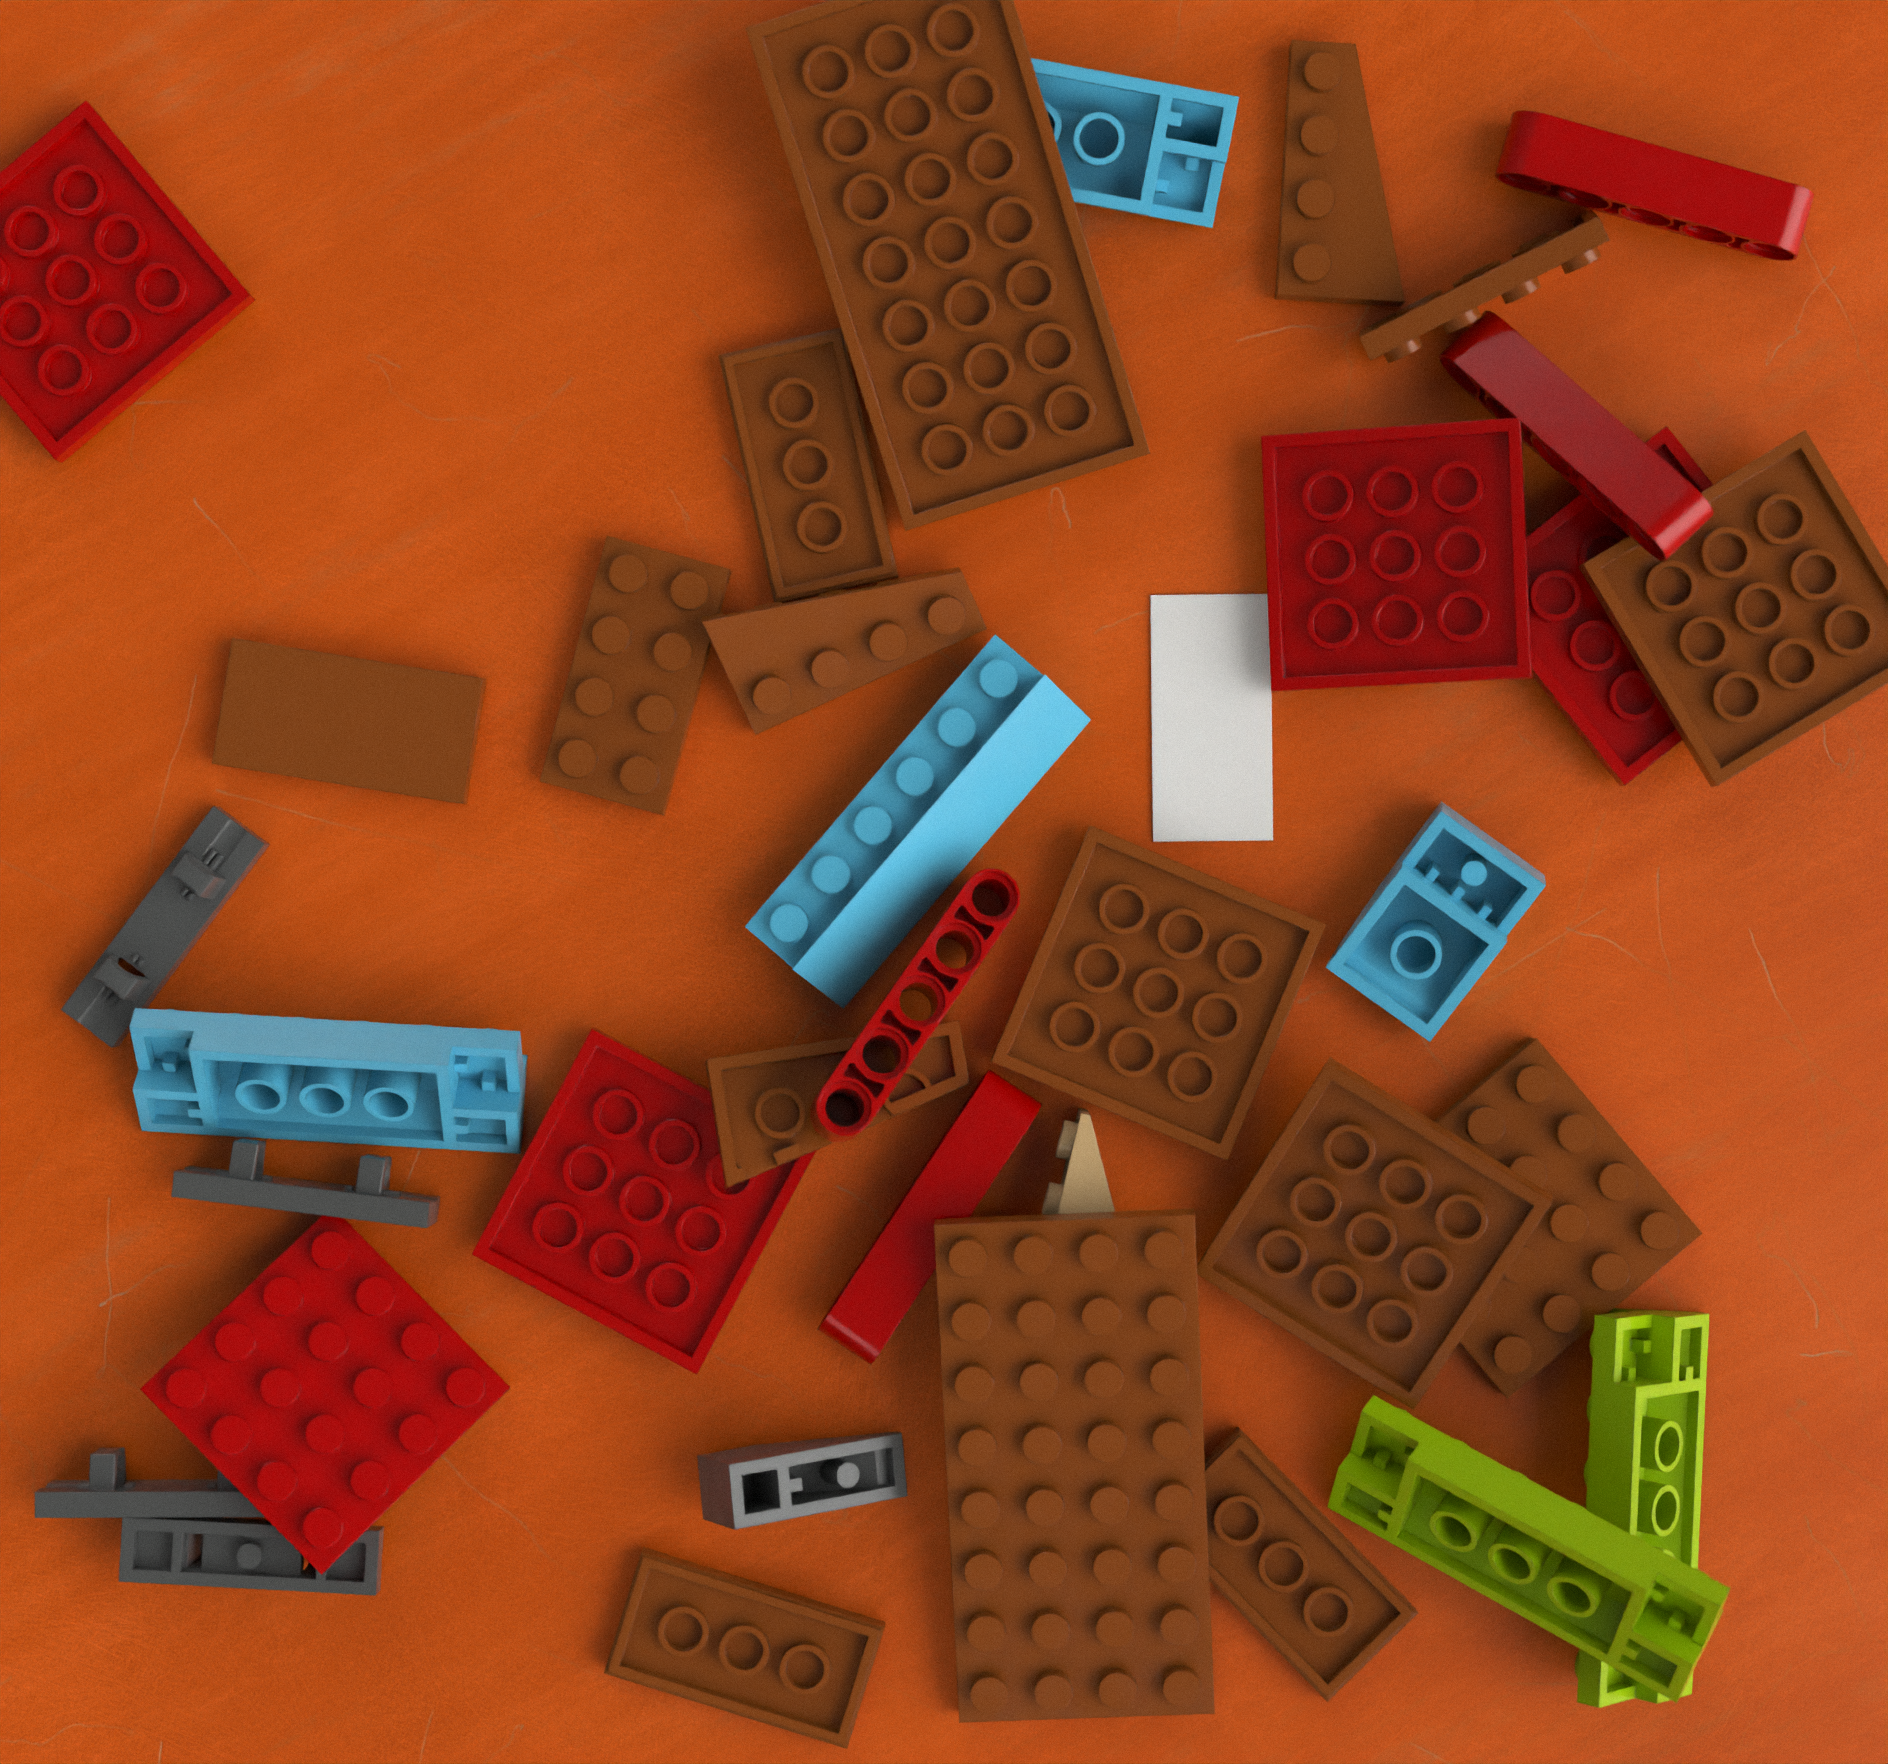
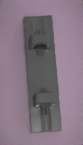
(166, 925)
(248, 1186)
(113, 1496)
(240, 1556)

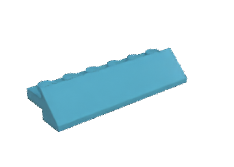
(1138, 141)
(918, 822)
(329, 1080)

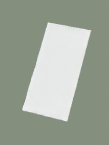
(1211, 718)

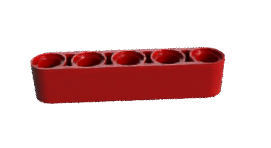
(1654, 185)
(1577, 436)
(933, 979)
(945, 1188)

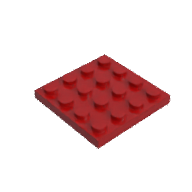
(97, 283)
(1396, 556)
(1577, 648)
(630, 1205)
(325, 1390)

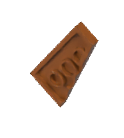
(1400, 332)
(824, 646)
(767, 1096)

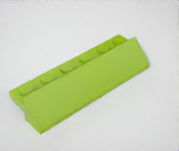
(1645, 1451)
(1528, 1548)

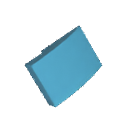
(1436, 921)

